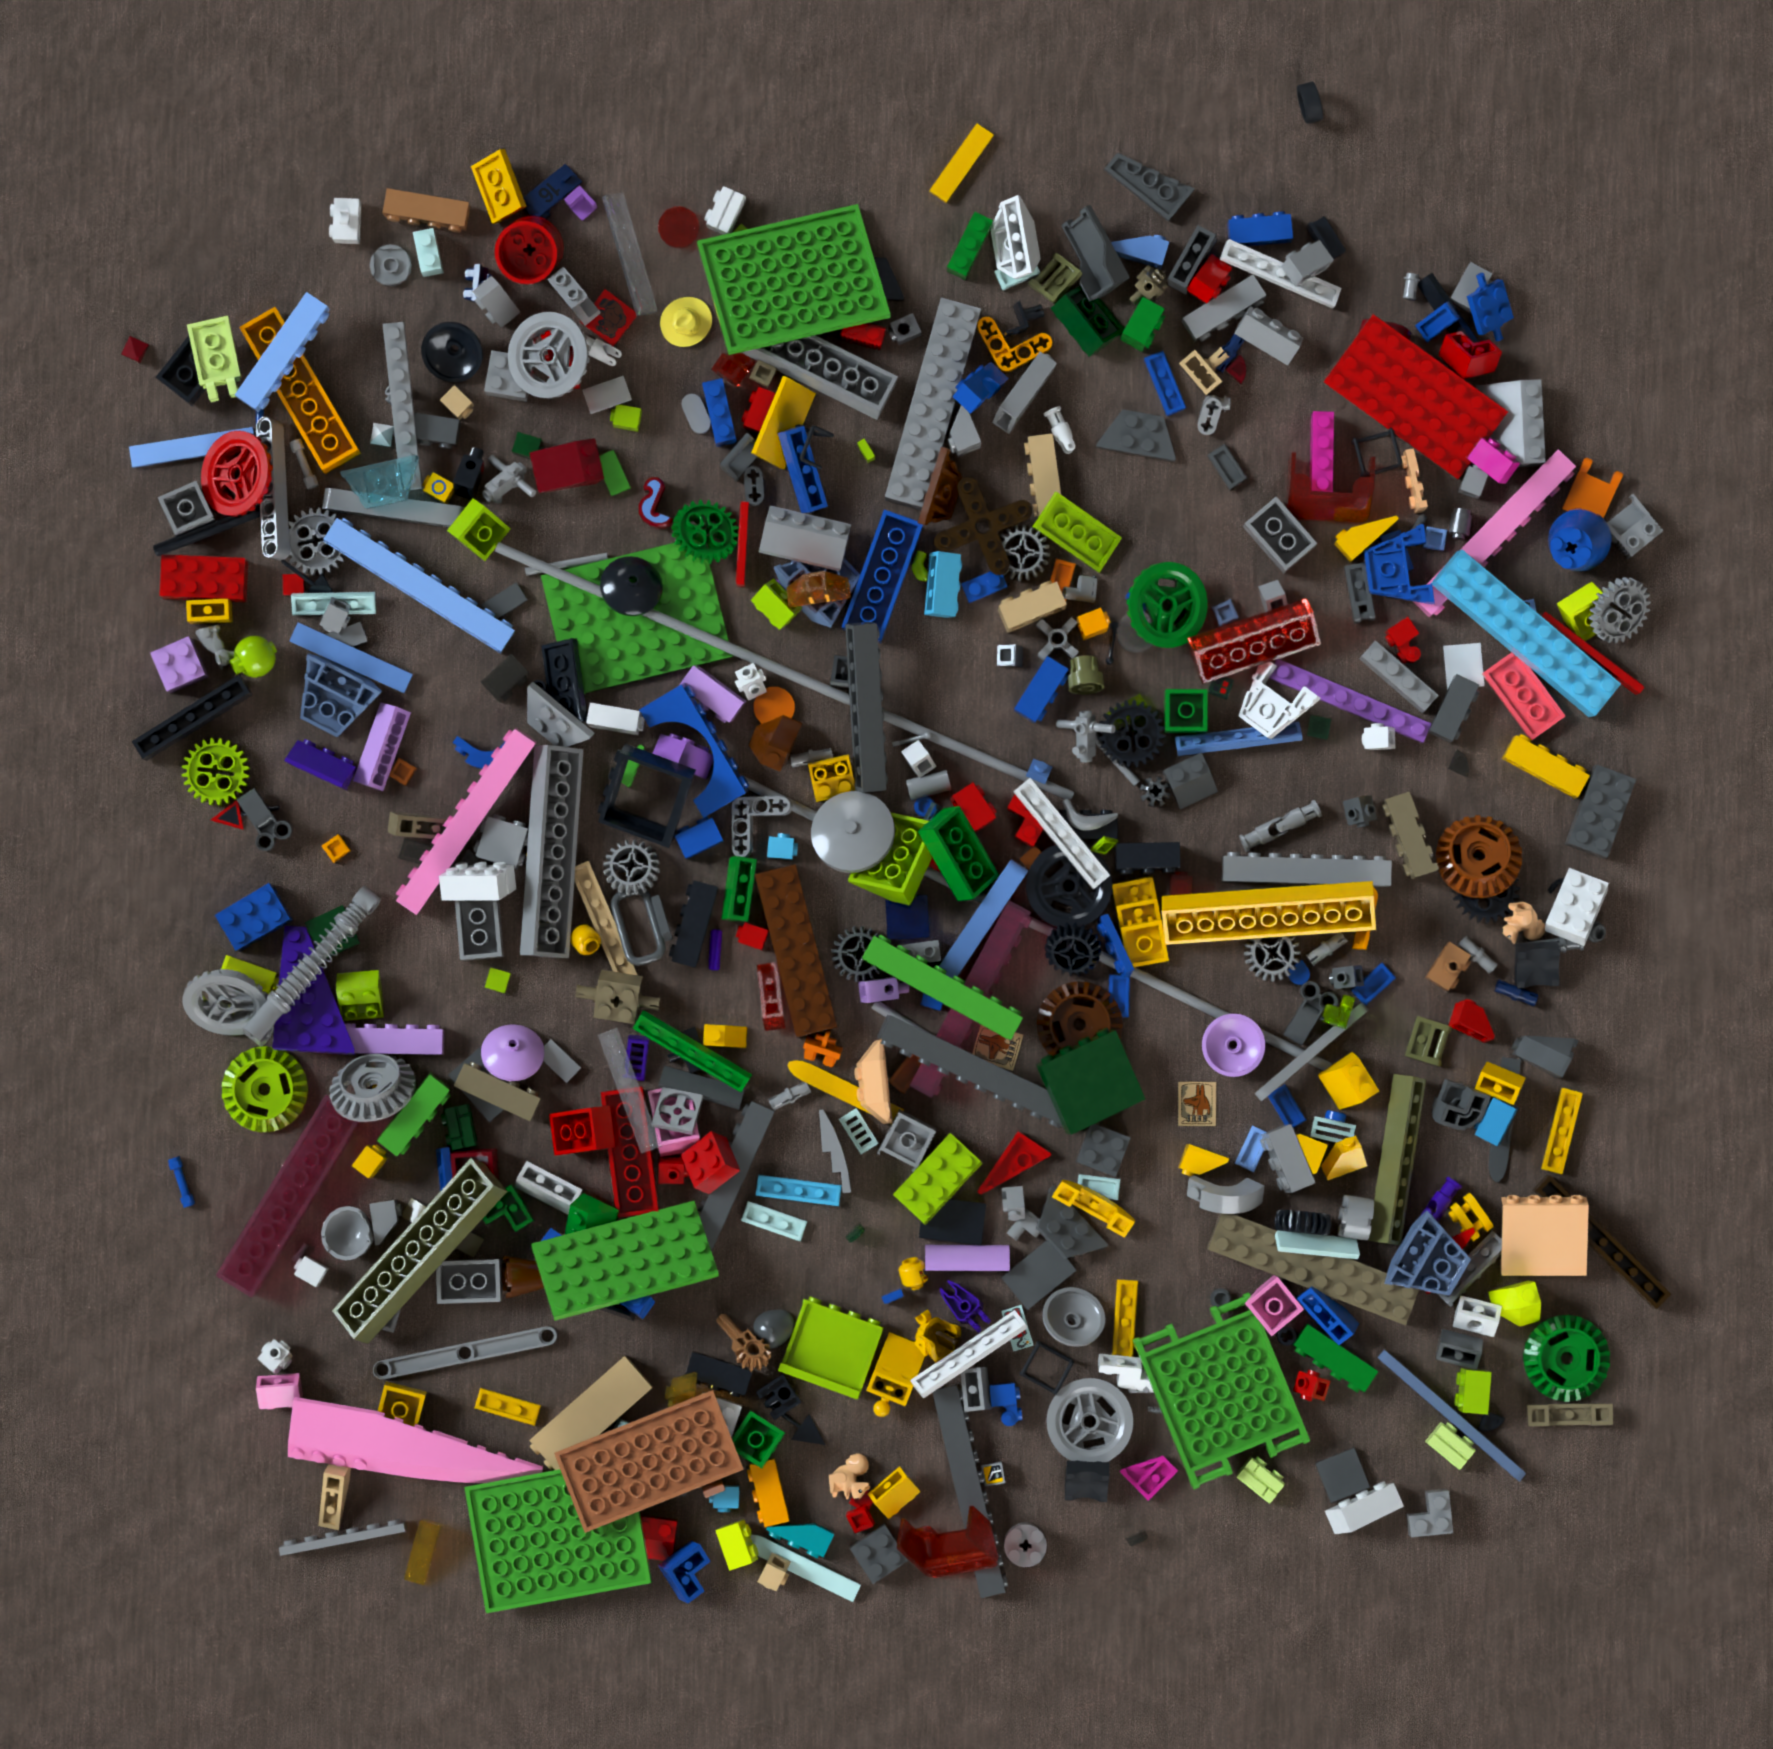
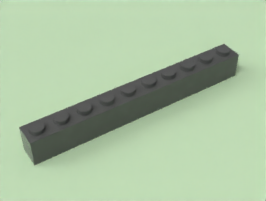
(968, 1068)
(965, 1475)

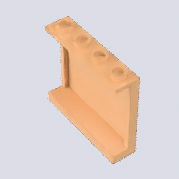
(1544, 1236)

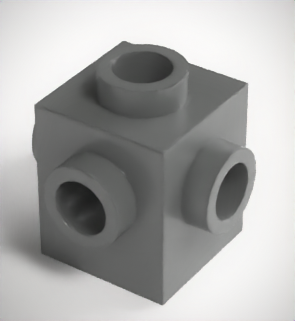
(1360, 811)

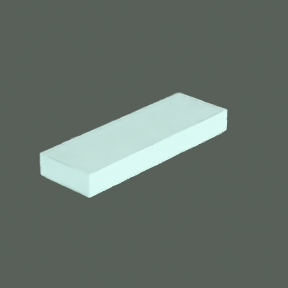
(774, 1221)

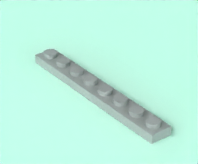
(401, 395)

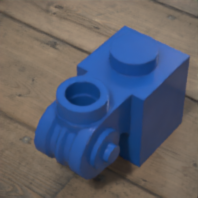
(1006, 1396)

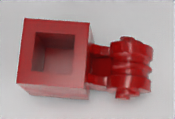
(1399, 637)

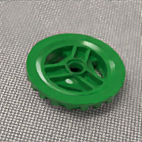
(1187, 594)
(1540, 1357)

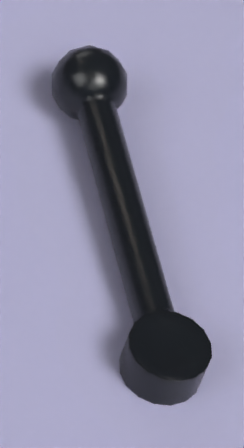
(1109, 660)

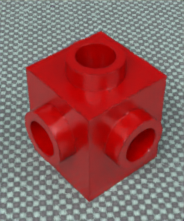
(1311, 1385)

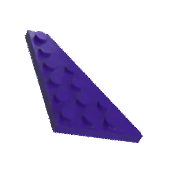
(314, 1020)

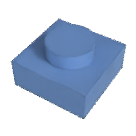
(1039, 771)

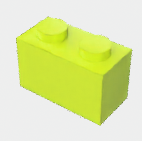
(737, 1544)

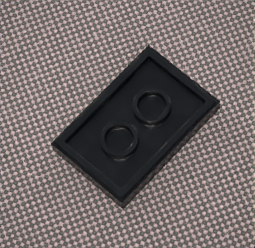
(956, 1222)

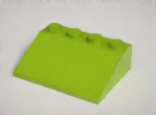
(903, 868)

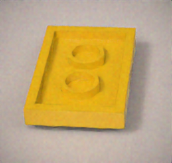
(498, 186)

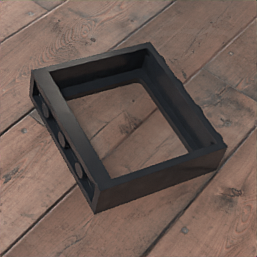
(634, 824)

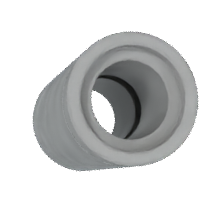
(928, 785)

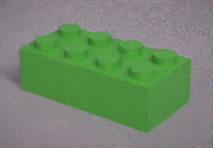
(410, 1119)

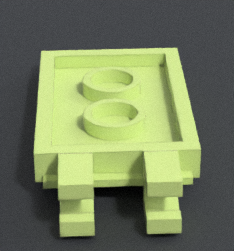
(215, 355)

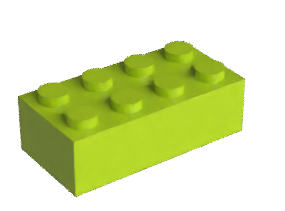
(937, 1179)

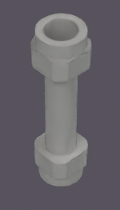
(310, 480)

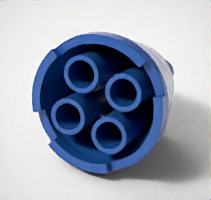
(1587, 531)

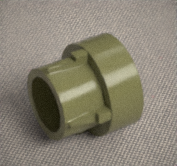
(1085, 676)

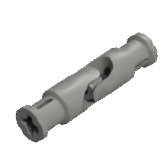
(1293, 819)

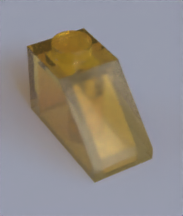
(681, 1389)

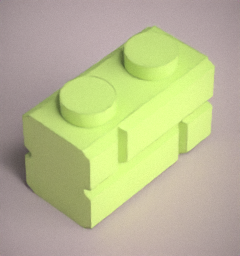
(1450, 1445)
(1260, 1479)

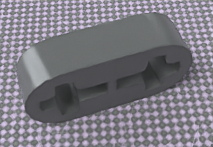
(759, 485)

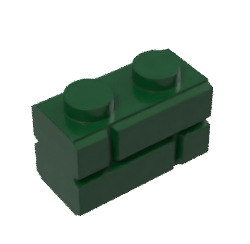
(460, 1127)

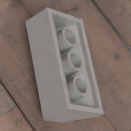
(805, 538)

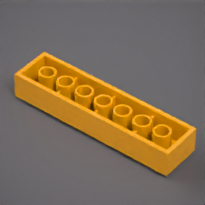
(305, 398)

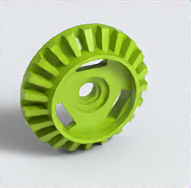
(281, 1107)

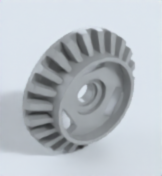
(526, 355)
(220, 985)
(393, 1091)
(1114, 1428)

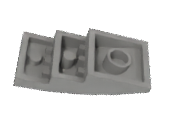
(831, 1143)

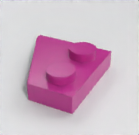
(1149, 1475)

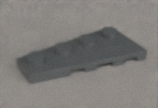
(1154, 189)

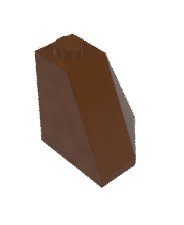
(774, 741)

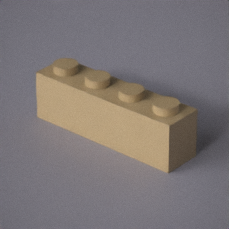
(1043, 470)

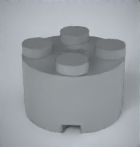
(1355, 1217)
(1017, 1535)

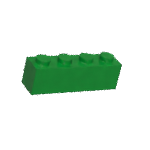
(1334, 1357)

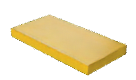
(786, 411)

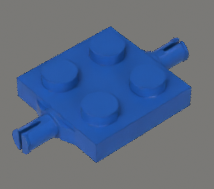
(1490, 307)

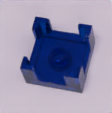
(907, 920)

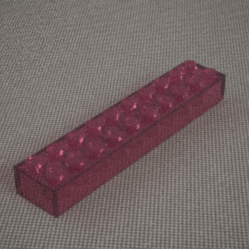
(287, 1199)

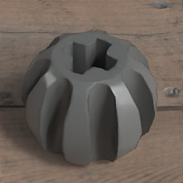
(1157, 784)

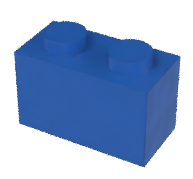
(698, 838)

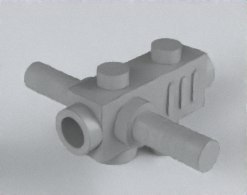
(509, 478)
(1085, 729)

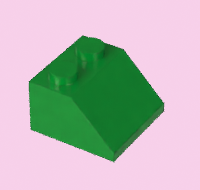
(589, 1213)
(756, 1439)

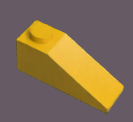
(1358, 538)

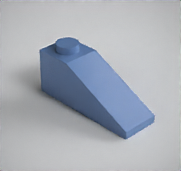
(1144, 250)

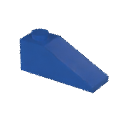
(1329, 1314)

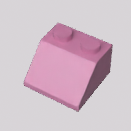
(1273, 1305)

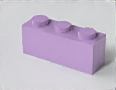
(714, 694)

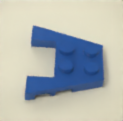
(1389, 571)

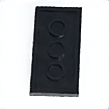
(565, 676)

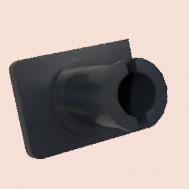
(1023, 317)

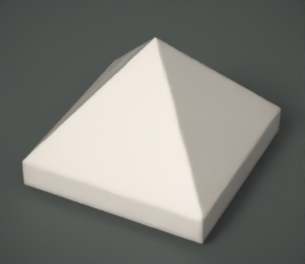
(382, 434)

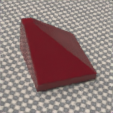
(135, 349)

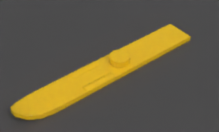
(830, 1084)

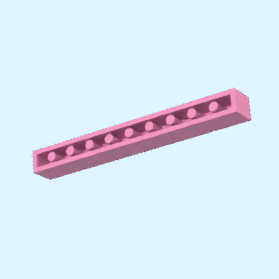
(1510, 516)
(466, 820)

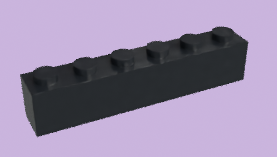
(192, 718)

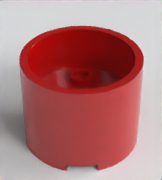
(517, 261)

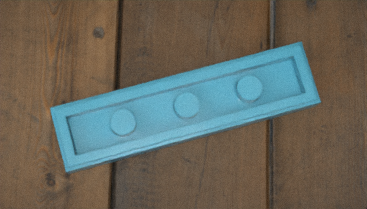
(798, 1190)

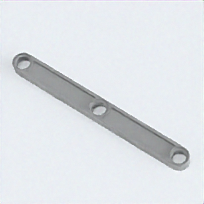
(479, 1350)

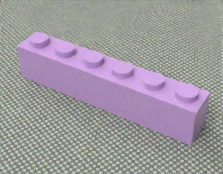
(396, 1040)

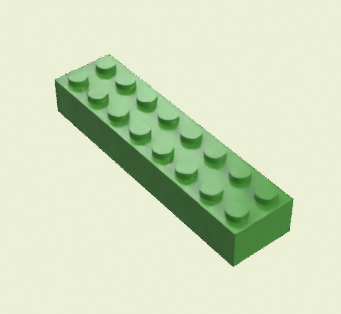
(942, 988)

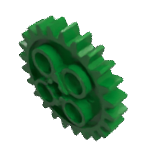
(687, 532)

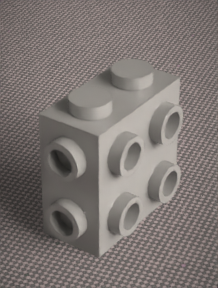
(502, 841)

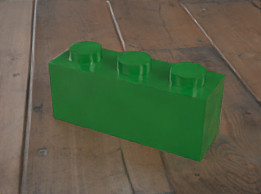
(969, 246)
(738, 889)

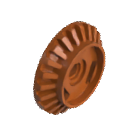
(1468, 876)

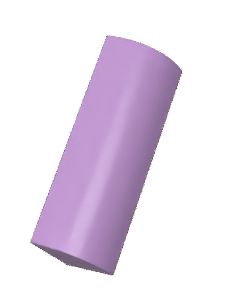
(381, 746)
(967, 1258)

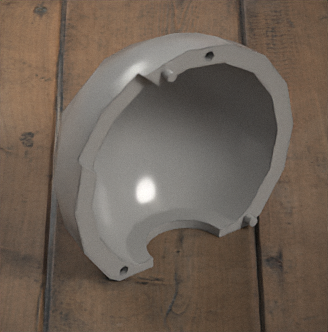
(347, 1233)

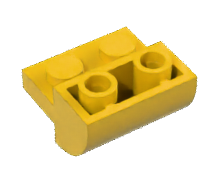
(831, 777)

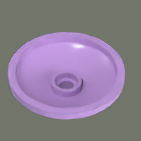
(1249, 1046)
(512, 1062)

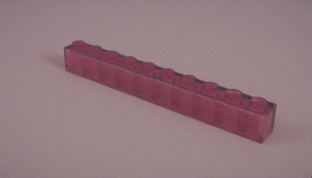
(983, 975)

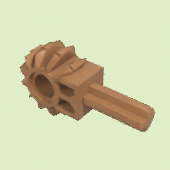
(745, 1343)

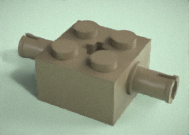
(617, 1009)

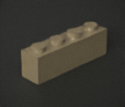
(498, 1092)

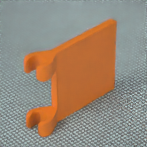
(1591, 492)

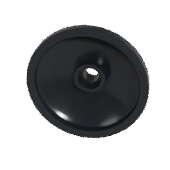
(446, 362)
(629, 597)

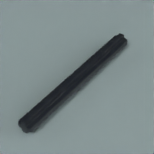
(204, 532)

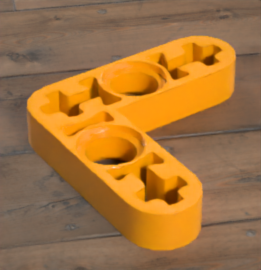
(1005, 351)

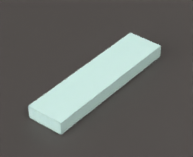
(317, 602)
(1317, 1244)

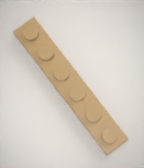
(602, 918)

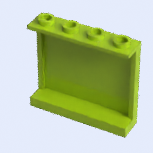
(831, 1348)

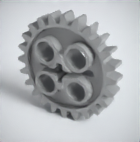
(318, 560)
(1610, 623)

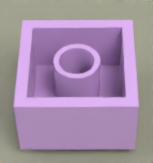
(179, 664)

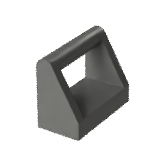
(739, 458)

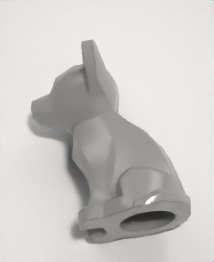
(211, 641)

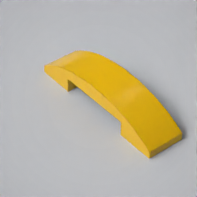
(1095, 1204)

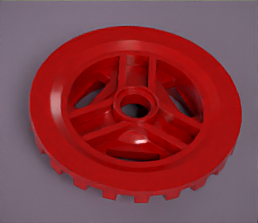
(219, 473)

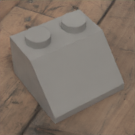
(963, 434)

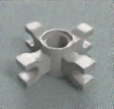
(1050, 646)

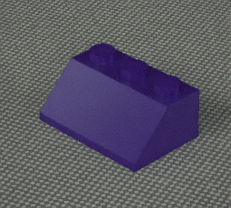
(321, 763)

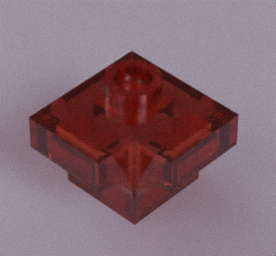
(733, 367)

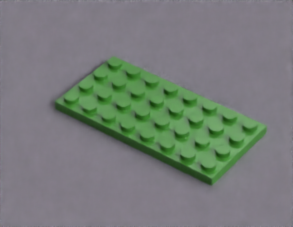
(624, 1260)

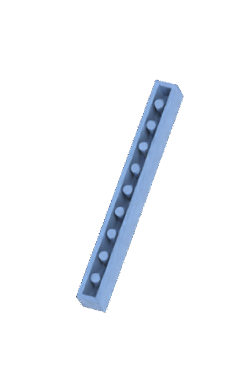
(418, 585)

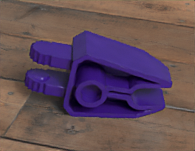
(966, 1308)

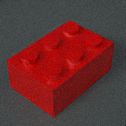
(582, 1130)

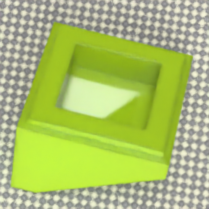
(1104, 845)

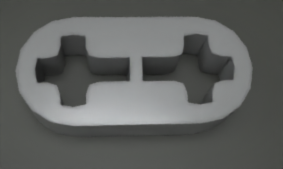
(1214, 416)

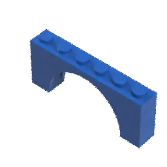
(682, 707)

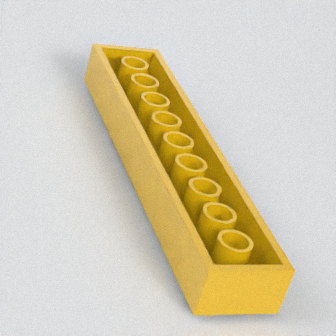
(1268, 912)

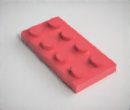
(1523, 695)

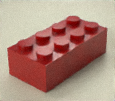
(203, 578)

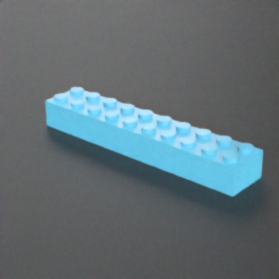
(1525, 633)

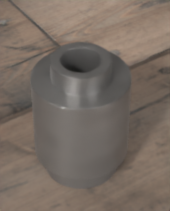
(1460, 523)

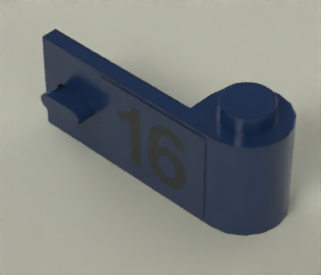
(550, 192)

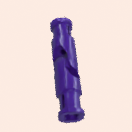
(1442, 1199)

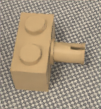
(1203, 370)

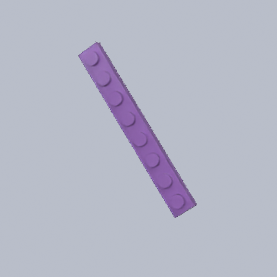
(1351, 701)

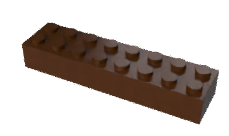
(796, 951)

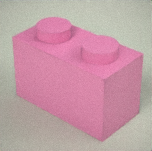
(278, 1390)

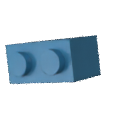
(1495, 1121)

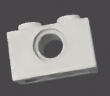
(1477, 1316)

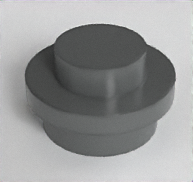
(1597, 932)
(1220, 1297)

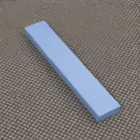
(175, 449)

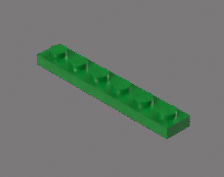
(692, 1051)

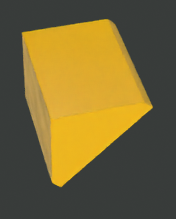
(1313, 1151)

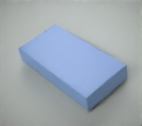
(1251, 1150)

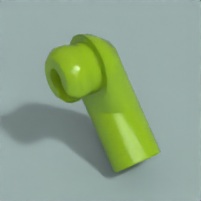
(918, 568)

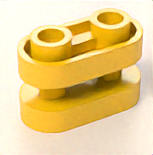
(1458, 1215)

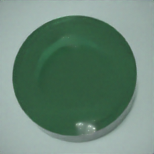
(855, 1233)

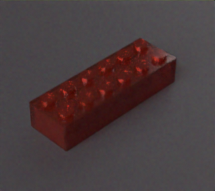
(1254, 641)

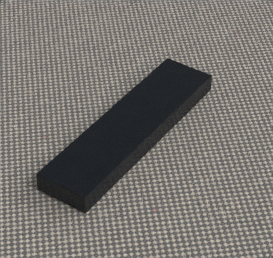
(1437, 297)

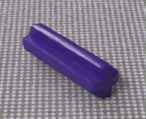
(715, 949)

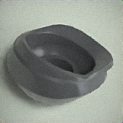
(774, 1327)

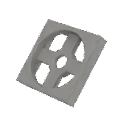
(687, 1128)

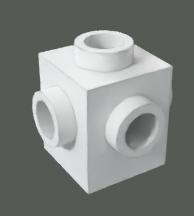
(750, 681)
(279, 1362)

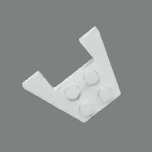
(1267, 709)

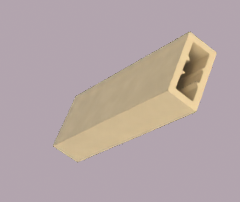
(592, 1411)

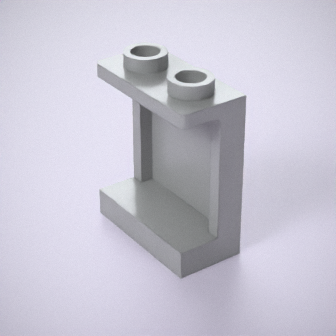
(574, 296)

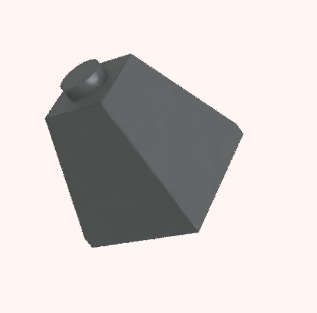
(1545, 1053)

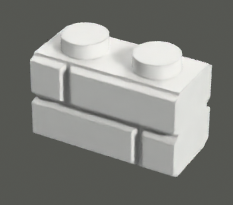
(725, 211)

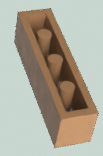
(426, 209)

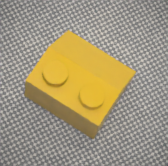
(1348, 1082)

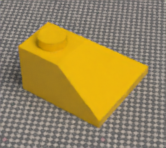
(1198, 1161)

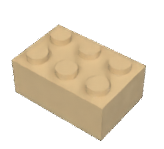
(1031, 606)

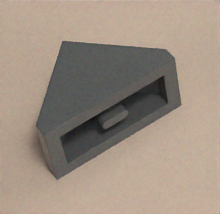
(839, 675)

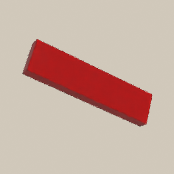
(742, 544)

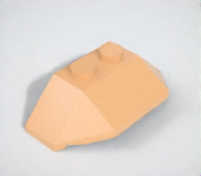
(873, 1083)

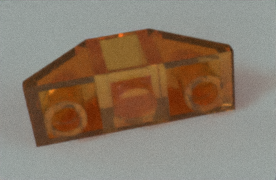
(817, 588)

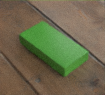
(613, 474)

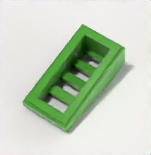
(630, 771)

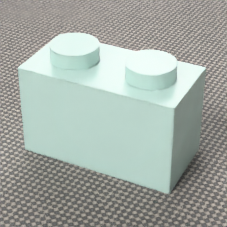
(428, 252)

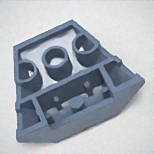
(825, 612)
(334, 695)
(1427, 1259)

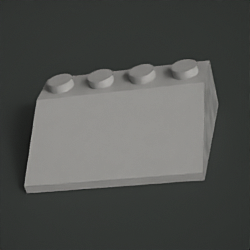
(1523, 425)

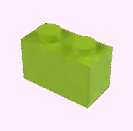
(773, 603)

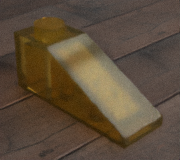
(423, 1551)

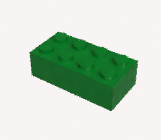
(958, 853)

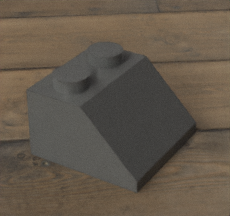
(1190, 781)

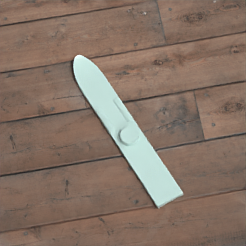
(808, 1569)

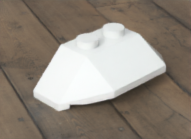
(1015, 239)

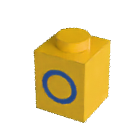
(438, 488)

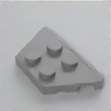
(553, 719)

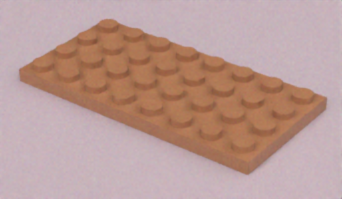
(648, 1461)

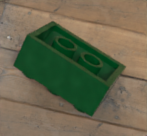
(1087, 321)

